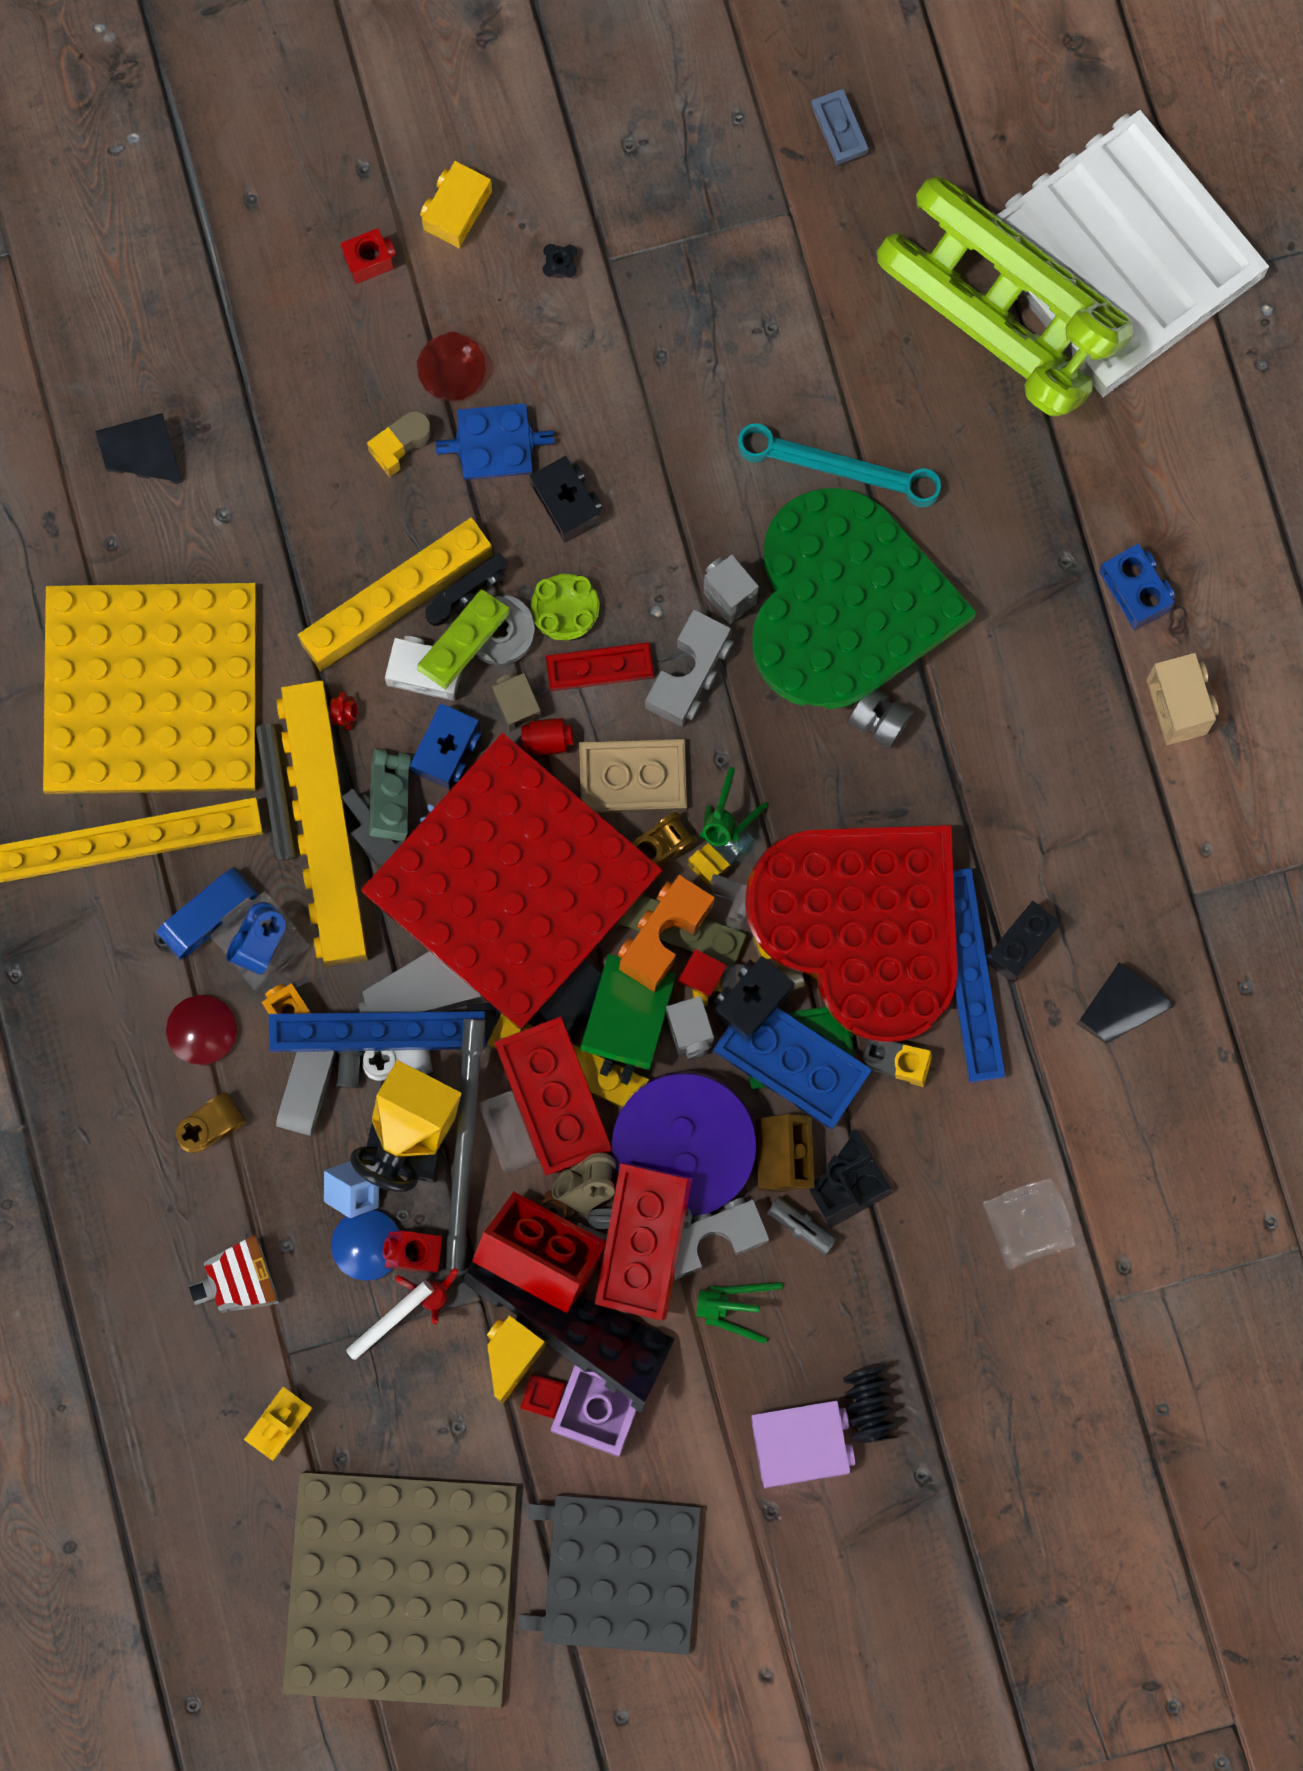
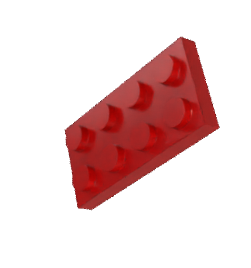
(553, 1095)
(643, 1241)

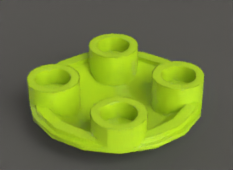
(564, 606)

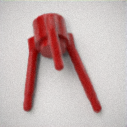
(436, 1299)

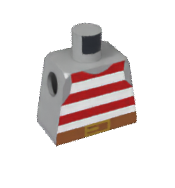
(237, 1279)

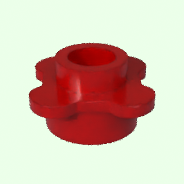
(343, 710)

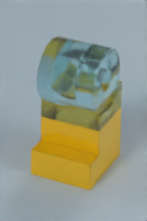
(719, 859)

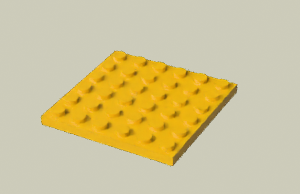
(150, 688)

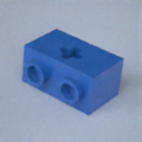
(446, 727)

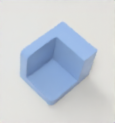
(349, 1191)

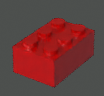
(539, 1252)

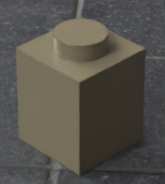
(516, 700)

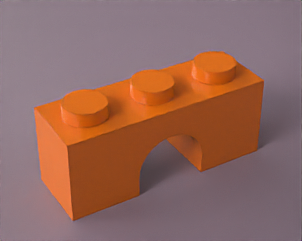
(680, 906)

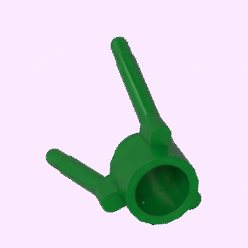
(720, 825)
(714, 1305)

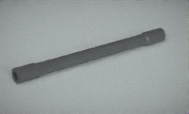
(457, 1237)

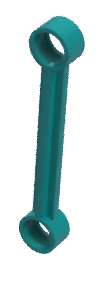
(838, 465)

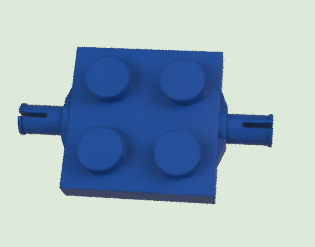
(494, 441)

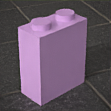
(802, 1444)

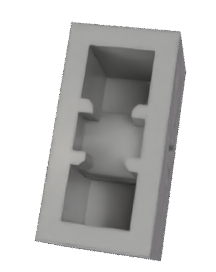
(730, 588)
(690, 1028)

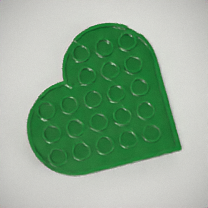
(847, 601)

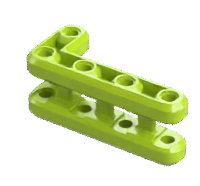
(1079, 311)

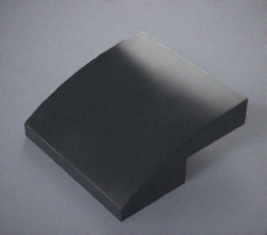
(574, 997)

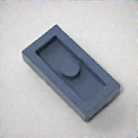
(839, 127)

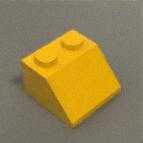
(511, 1355)

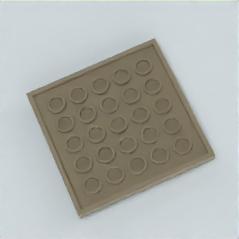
(399, 1590)

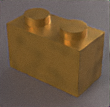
(785, 1153)

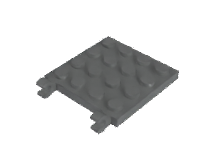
(619, 1574)

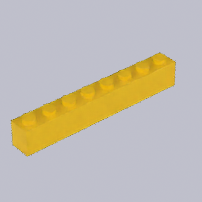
(323, 823)

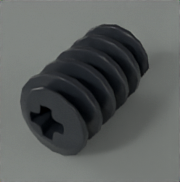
(869, 1405)

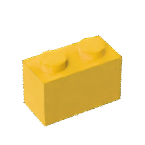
(455, 204)

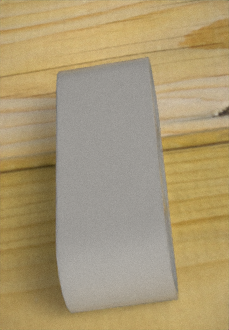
(305, 1091)

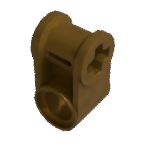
(666, 839)
(216, 1120)

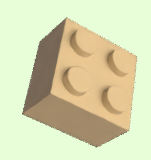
(1182, 698)

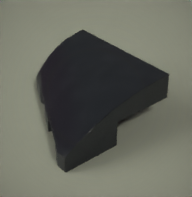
(139, 449)
(1122, 1005)
(849, 1183)

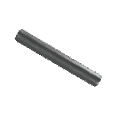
(275, 792)

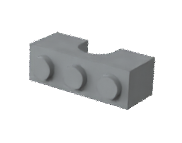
(677, 696)
(737, 1224)

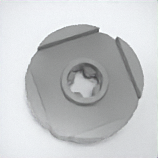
(520, 635)

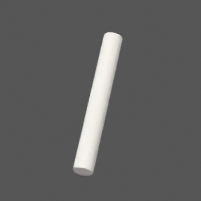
(389, 1320)

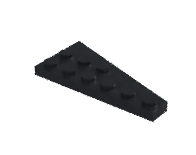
(588, 1335)

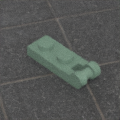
(389, 795)

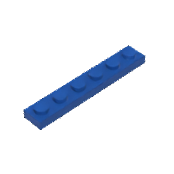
(973, 987)
(368, 1031)

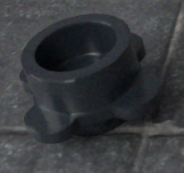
(566, 268)

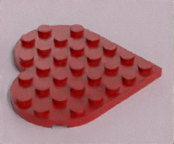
(866, 917)

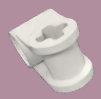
(415, 1058)

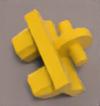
(278, 1424)

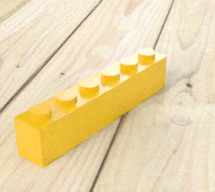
(395, 594)

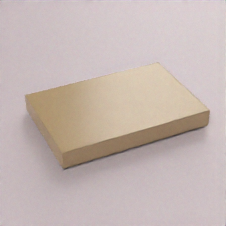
(633, 775)

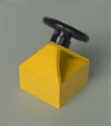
(410, 1120)

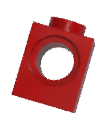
(366, 269)
(426, 1249)

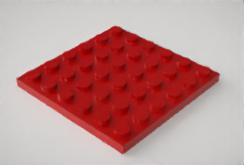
(511, 881)

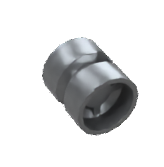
(893, 719)

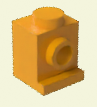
(283, 996)

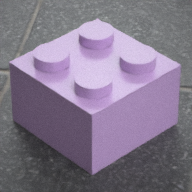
(594, 1413)

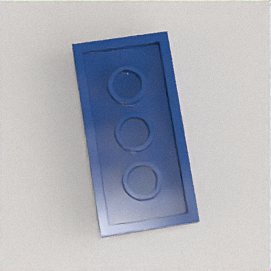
(797, 1066)

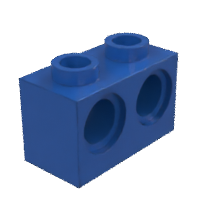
(1128, 589)

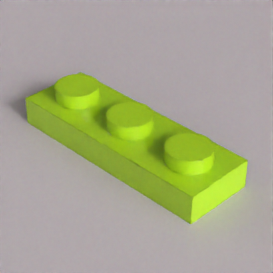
(463, 639)

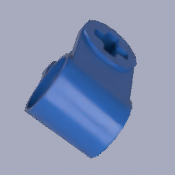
(255, 944)

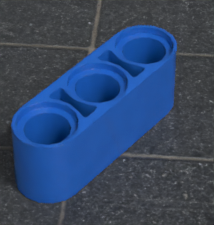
(203, 914)

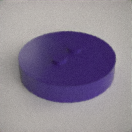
(690, 1129)

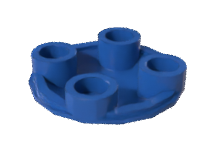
(359, 1245)

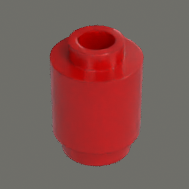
(546, 736)

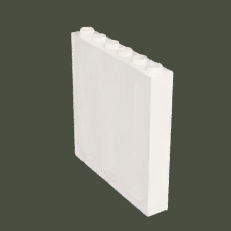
(1141, 237)

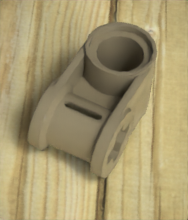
(586, 1183)

